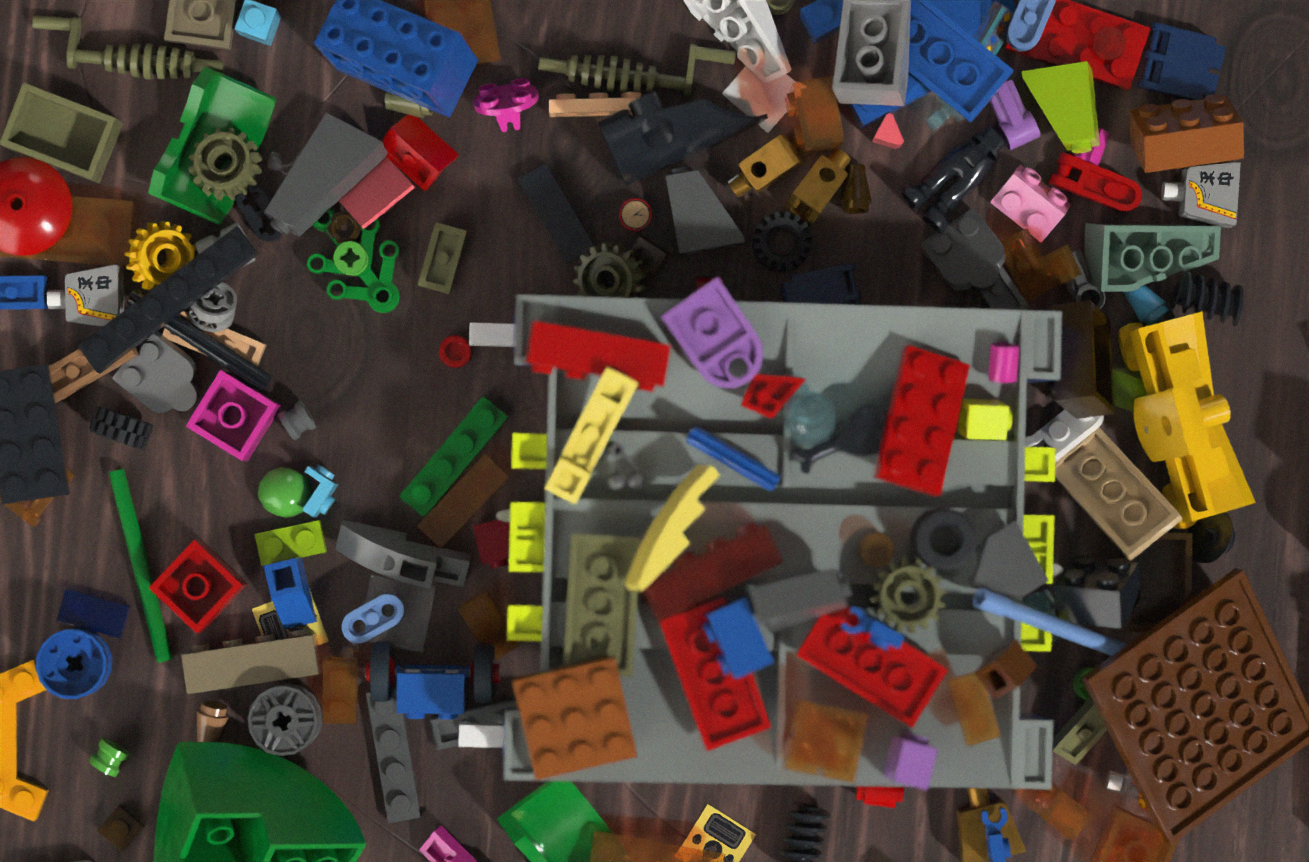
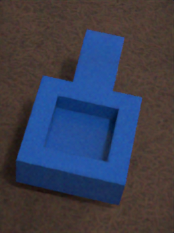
(880, 634)
(997, 847)

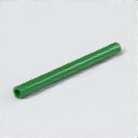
(140, 565)

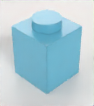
(258, 22)

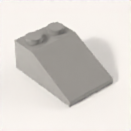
(873, 52)

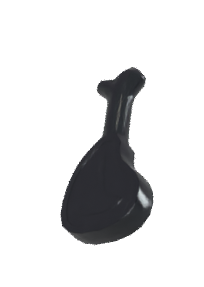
(859, 439)

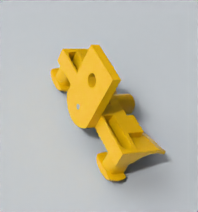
(1183, 417)

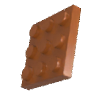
(574, 717)

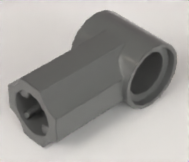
(1084, 282)

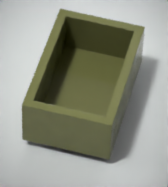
(61, 133)

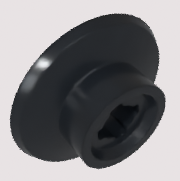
(1212, 537)

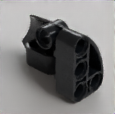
(667, 135)

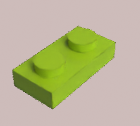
(290, 542)

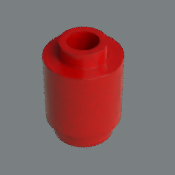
(880, 795)

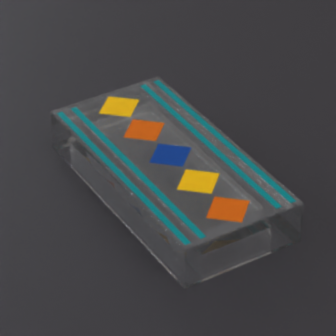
(994, 27)

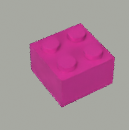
(233, 415)

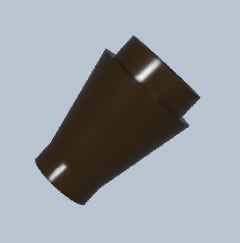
(855, 190)

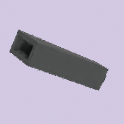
(322, 174)

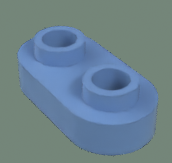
(373, 617)

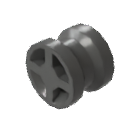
(297, 420)

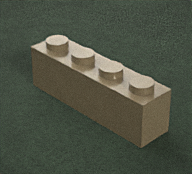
(251, 663)

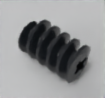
(1209, 297)
(805, 833)

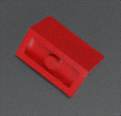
(418, 151)

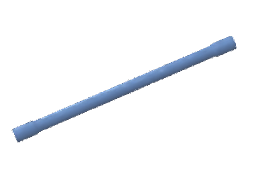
(1003, 606)

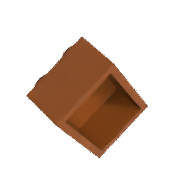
(1186, 133)

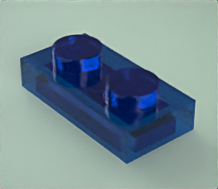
(93, 613)

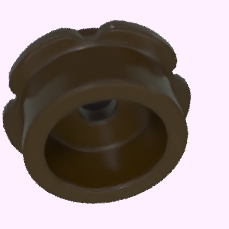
(336, 232)

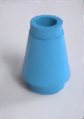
(1147, 305)

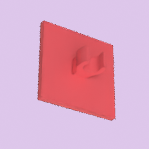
(376, 193)

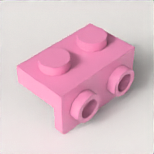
(1031, 202)

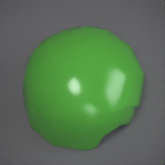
(284, 492)

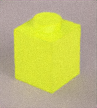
(984, 419)

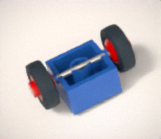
(432, 687)

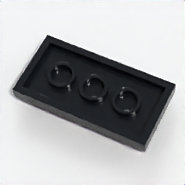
(30, 437)

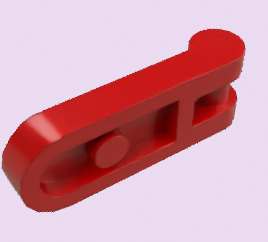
(1096, 184)

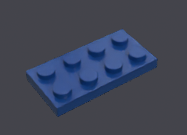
(952, 61)

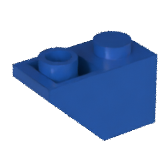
(290, 592)

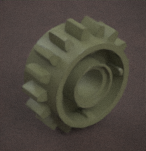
(218, 148)
(616, 260)
(926, 598)

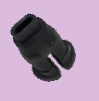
(967, 163)

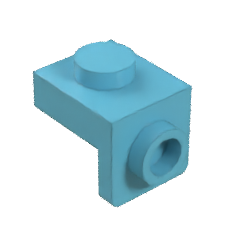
(321, 498)

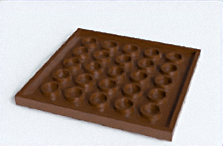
(1201, 705)

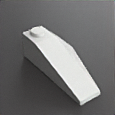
(749, 30)

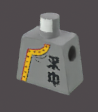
(1206, 193)
(91, 296)

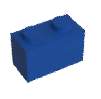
(738, 638)

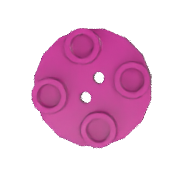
(506, 101)

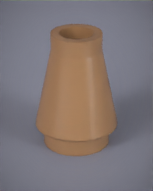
(211, 721)

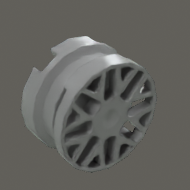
(215, 307)

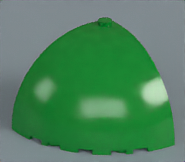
(249, 808)

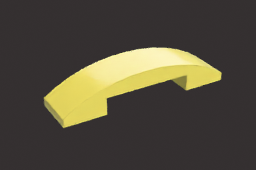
(591, 434)

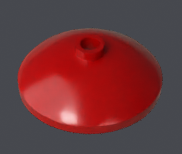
(45, 207)

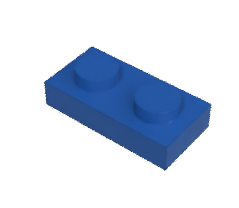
(23, 292)

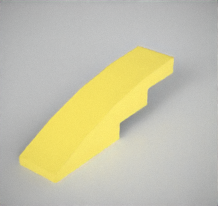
(665, 537)

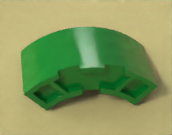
(212, 104)
(554, 824)

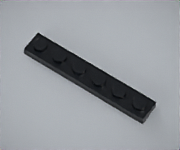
(168, 300)

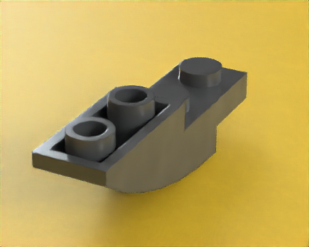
(399, 559)

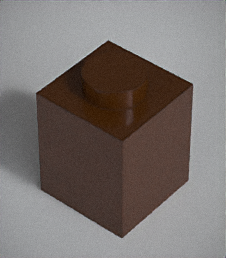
(1005, 669)

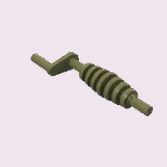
(124, 59)
(638, 77)

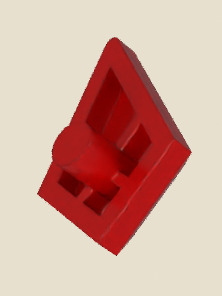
(770, 393)

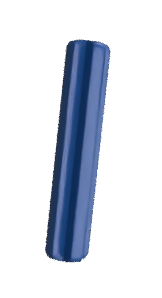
(732, 458)

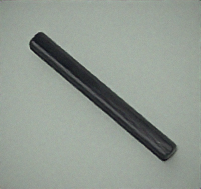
(212, 348)

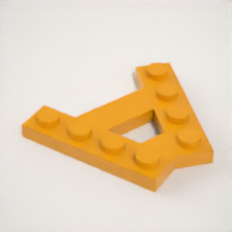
(16, 793)

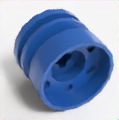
(54, 663)

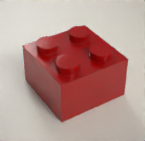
(198, 585)

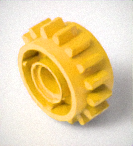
(146, 248)

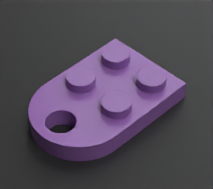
(714, 333)

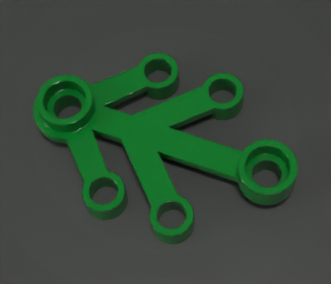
(369, 278)

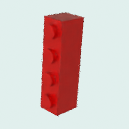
(590, 353)

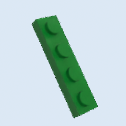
(453, 457)

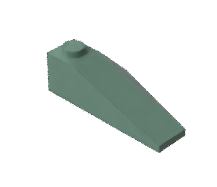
(1137, 254)

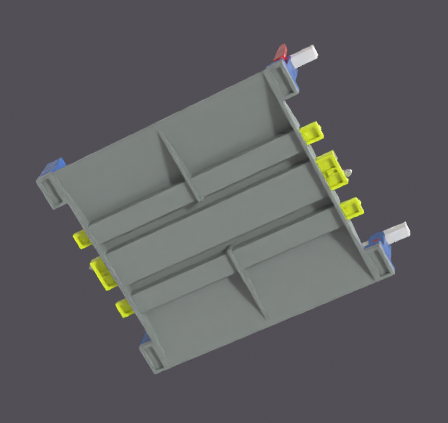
(812, 518)

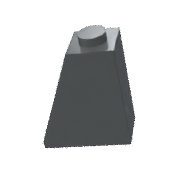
(698, 215)
(800, 598)

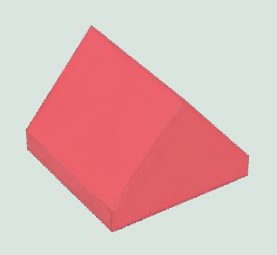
(889, 133)

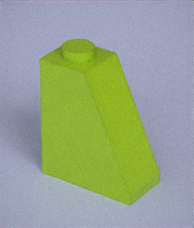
(1068, 103)

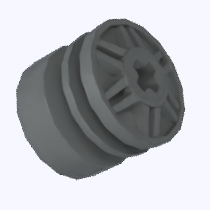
(292, 700)

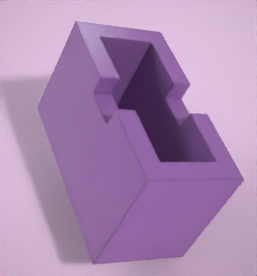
(910, 760)

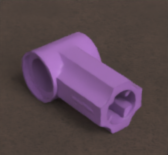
(1015, 123)

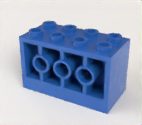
(397, 52)

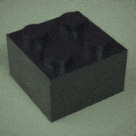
(1097, 591)

